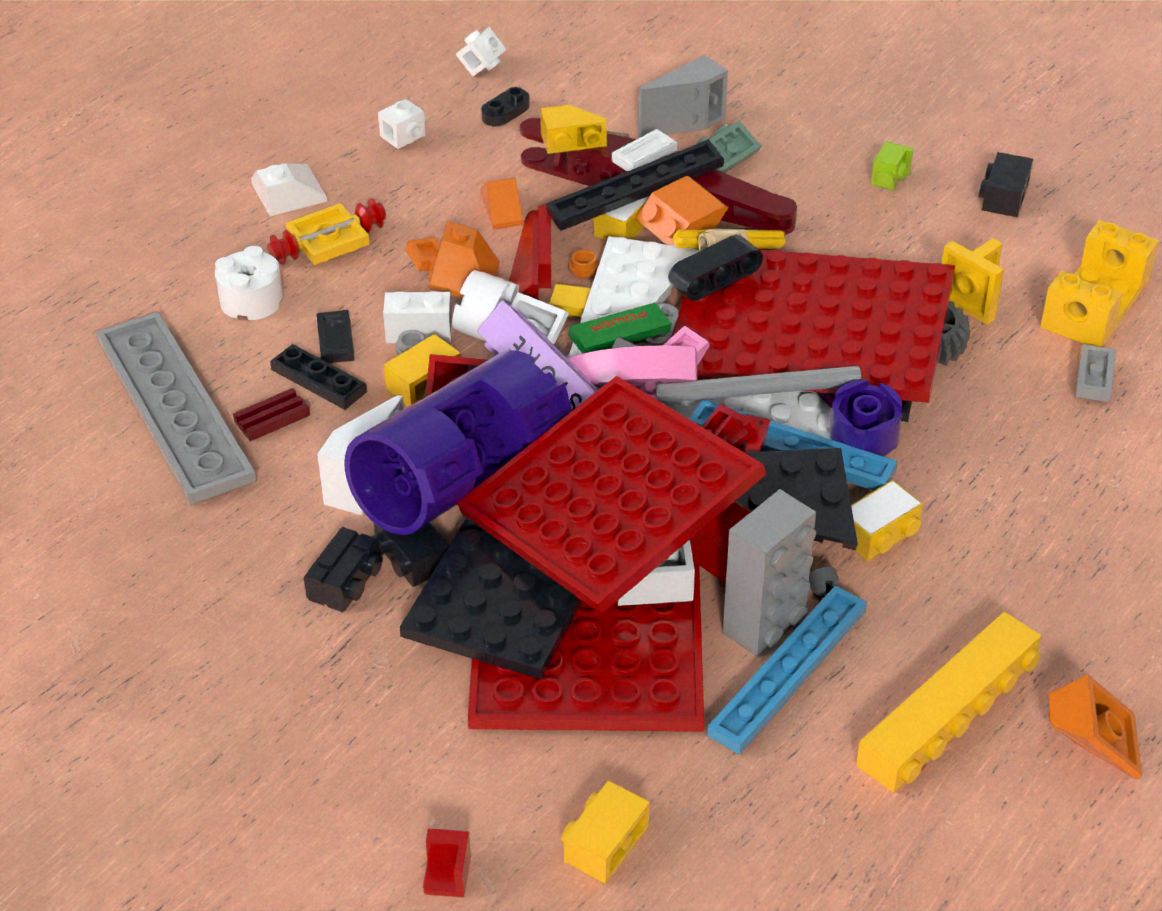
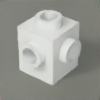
(481, 51)
(401, 123)

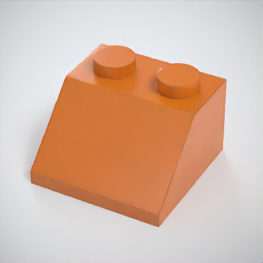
(680, 206)

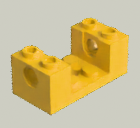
(1104, 288)

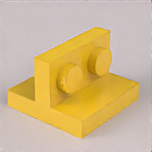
(976, 278)

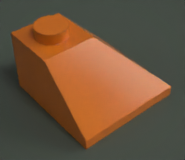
(458, 254)
(1097, 723)

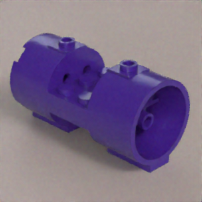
(451, 441)

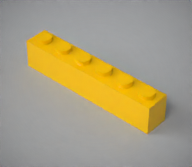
(948, 702)

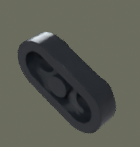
(505, 107)

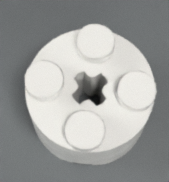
(249, 284)
(481, 297)

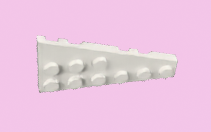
(630, 277)

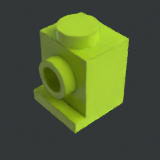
(891, 165)

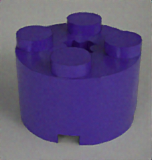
(866, 417)

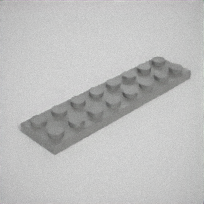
(176, 408)

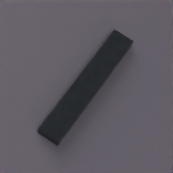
(633, 185)

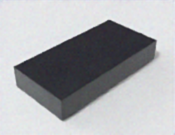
(335, 336)

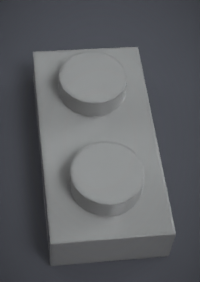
(1095, 373)

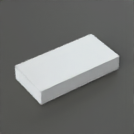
(644, 150)

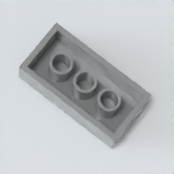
(768, 572)

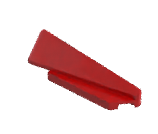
(533, 256)

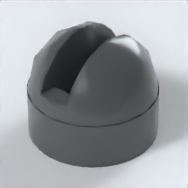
(823, 580)

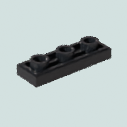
(318, 376)

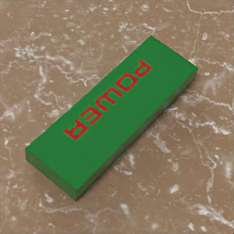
(629, 325)

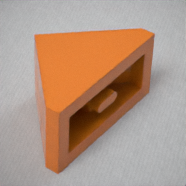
(502, 203)

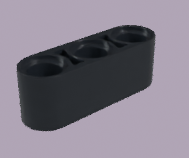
(715, 267)

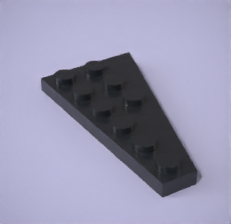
(814, 479)

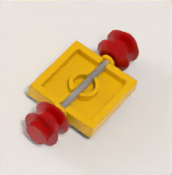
(327, 233)

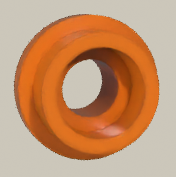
(583, 264)

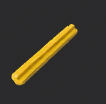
(759, 238)

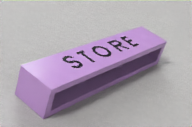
(512, 330)

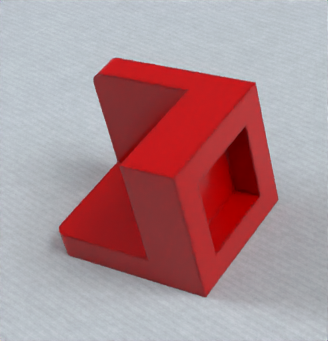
(447, 862)

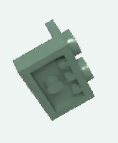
(734, 144)

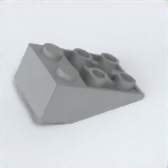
(684, 99)

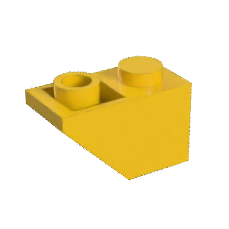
(571, 129)

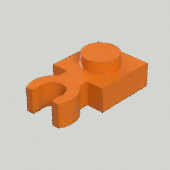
(423, 253)

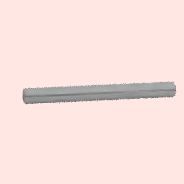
(757, 384)

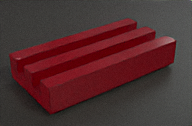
(271, 414)

